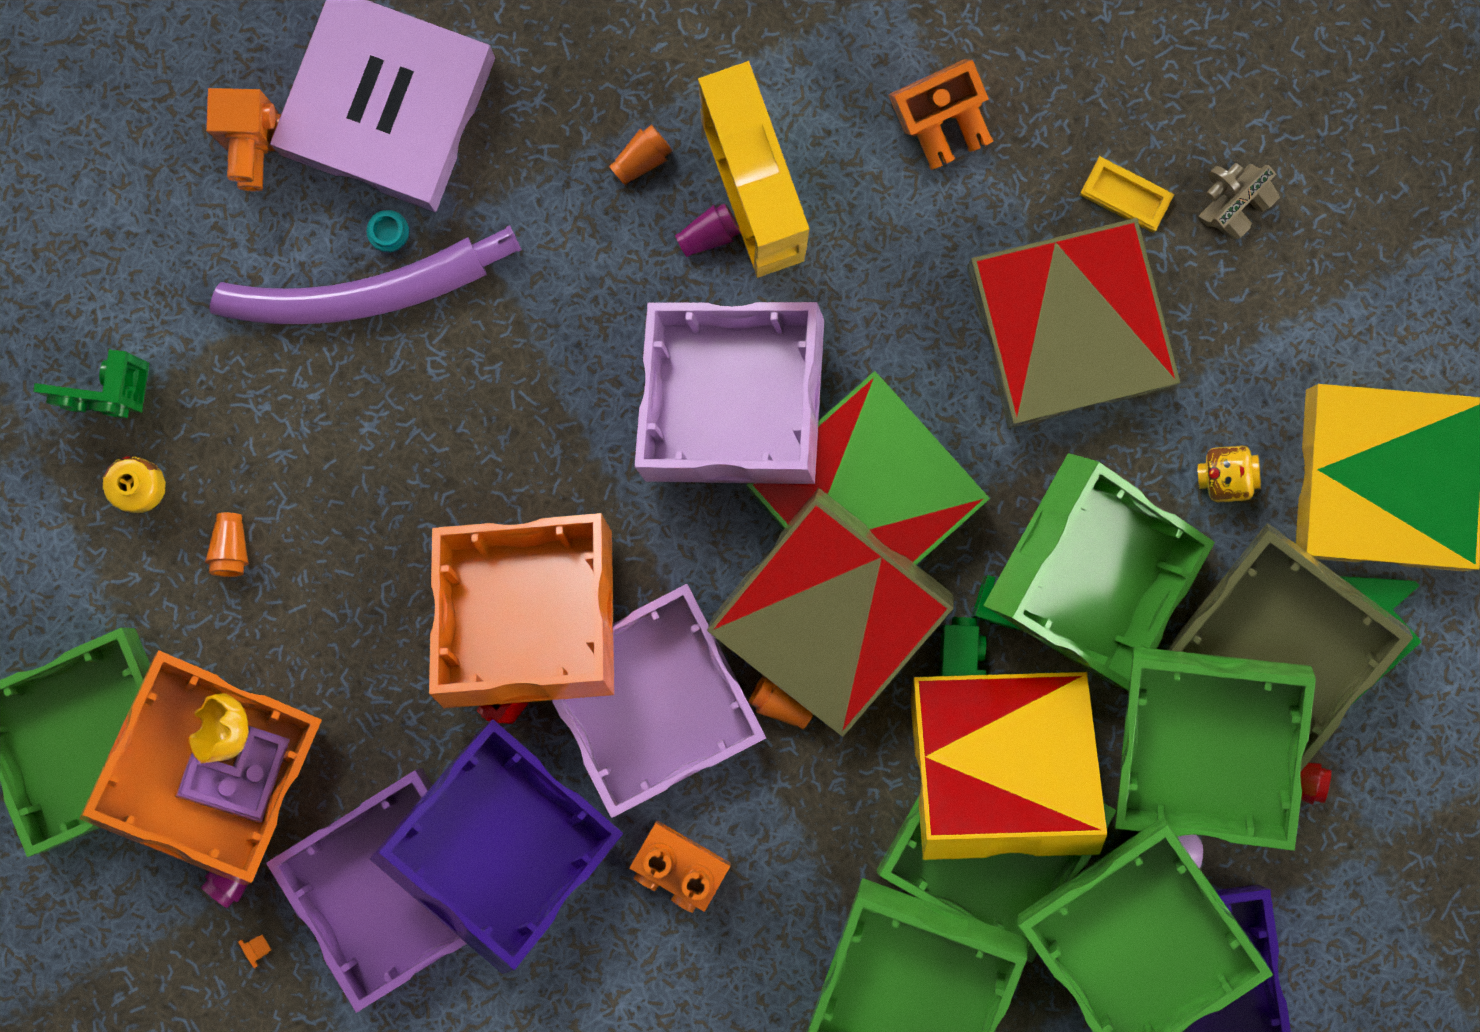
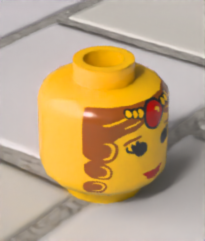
(1230, 473)
(147, 481)

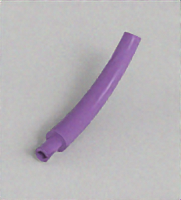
(369, 296)

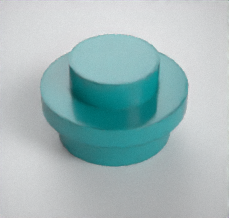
(387, 231)

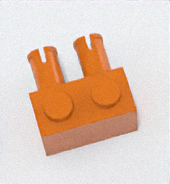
(944, 94)
(243, 125)
(679, 867)

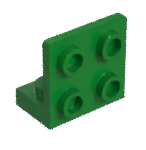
(123, 388)

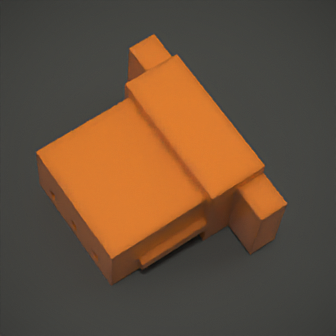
(255, 949)

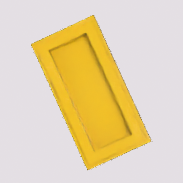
(1126, 194)

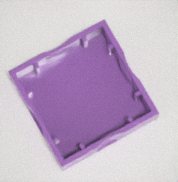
(362, 919)

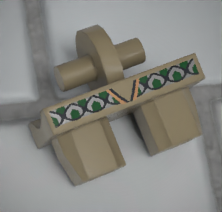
(1233, 192)

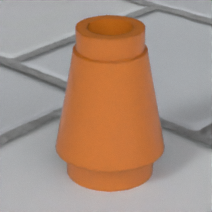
(641, 155)
(227, 546)
(777, 704)

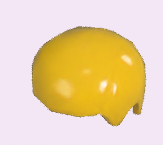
(222, 729)

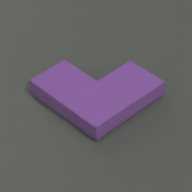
(241, 787)

